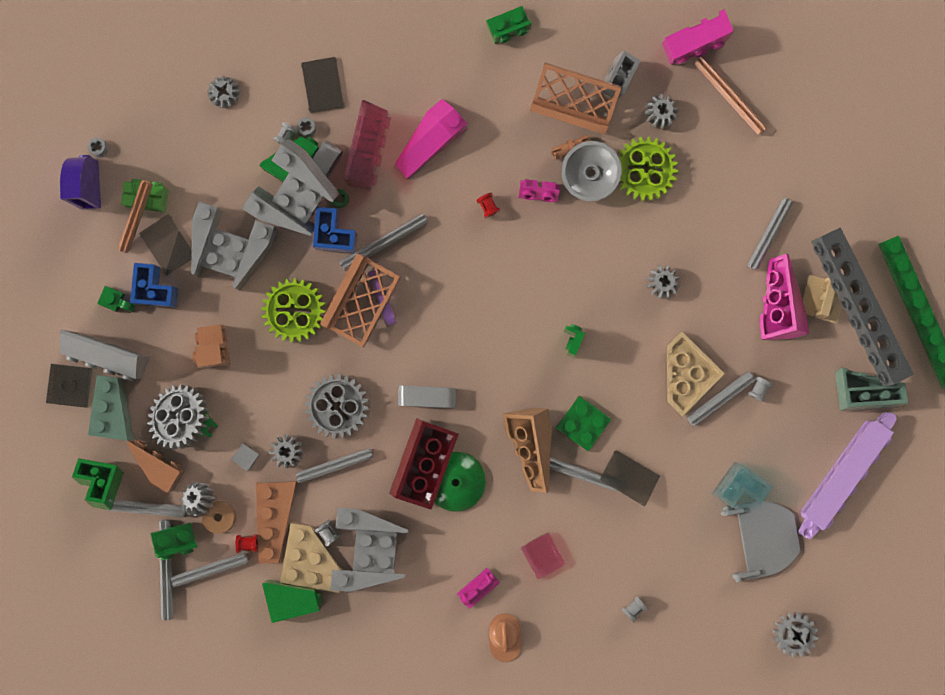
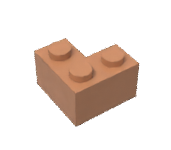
(212, 347)

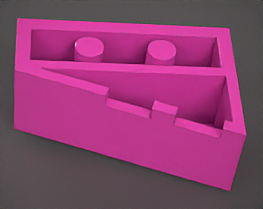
(698, 39)

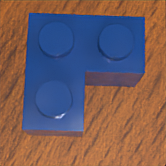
(328, 236)
(146, 287)

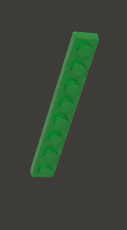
(916, 304)

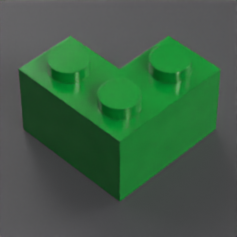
(102, 482)

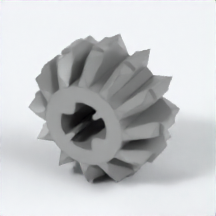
(654, 109)
(669, 278)
(287, 444)
(197, 499)

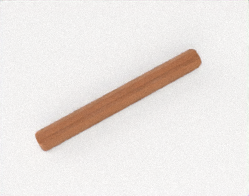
(730, 95)

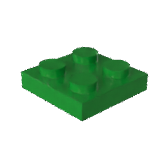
(583, 423)

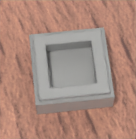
(245, 457)

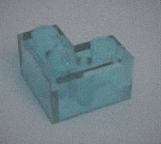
(740, 481)

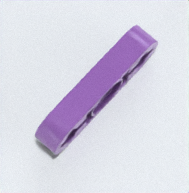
(388, 312)

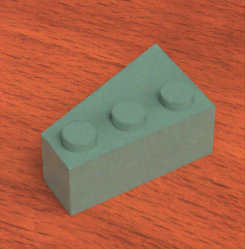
(864, 391)
(110, 410)

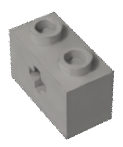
(621, 72)

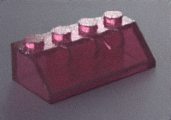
(366, 146)

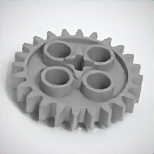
(178, 417)
(323, 418)

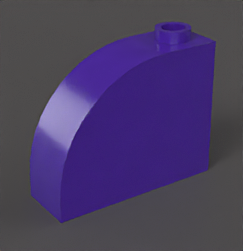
(80, 182)

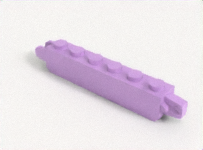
(846, 474)

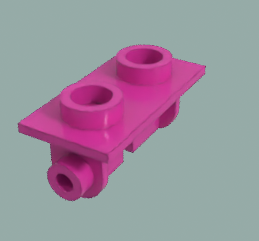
(530, 191)
(478, 588)

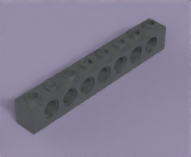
(871, 311)

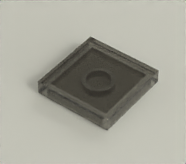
(69, 385)

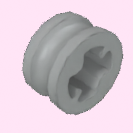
(306, 121)
(99, 153)

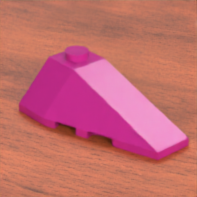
(434, 133)
(783, 306)

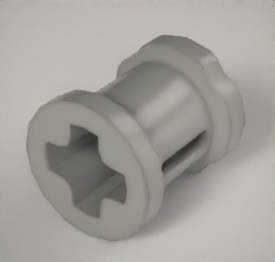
(280, 138)
(760, 389)
(327, 532)
(634, 609)

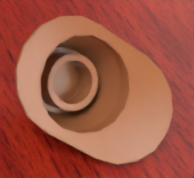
(505, 637)

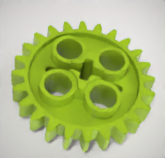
(646, 151)
(295, 292)

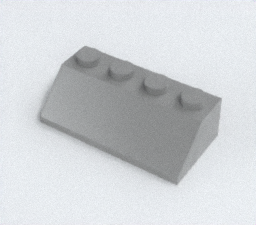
(102, 354)

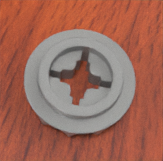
(225, 100)

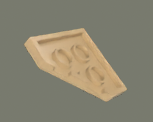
(688, 373)
(307, 560)

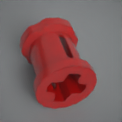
(488, 205)
(246, 543)

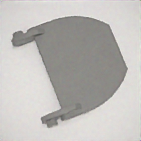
(767, 538)

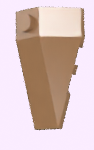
(532, 439)

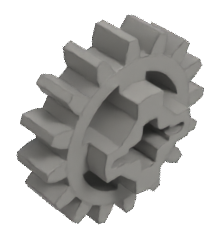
(801, 632)

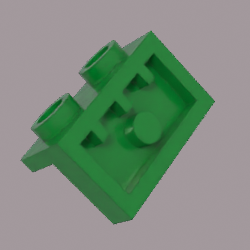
(509, 25)
(574, 343)
(173, 540)

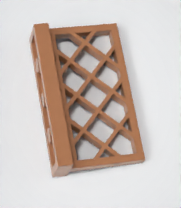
(566, 112)
(344, 294)

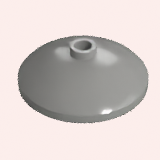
(587, 157)

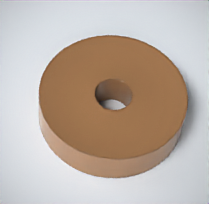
(228, 517)

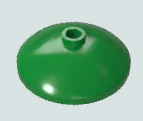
(471, 486)

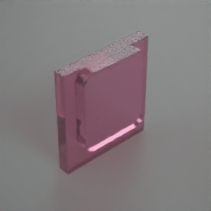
(542, 555)

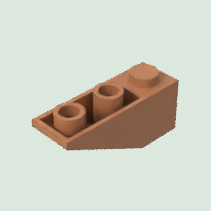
(157, 469)

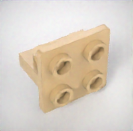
(821, 299)

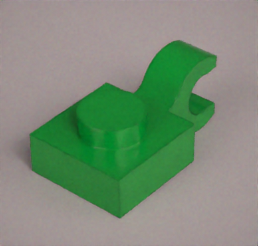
(113, 300)

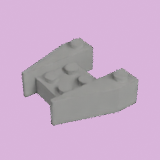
(298, 194)
(226, 251)
(373, 551)

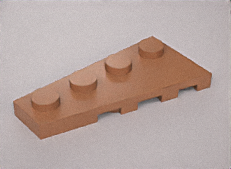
(273, 513)

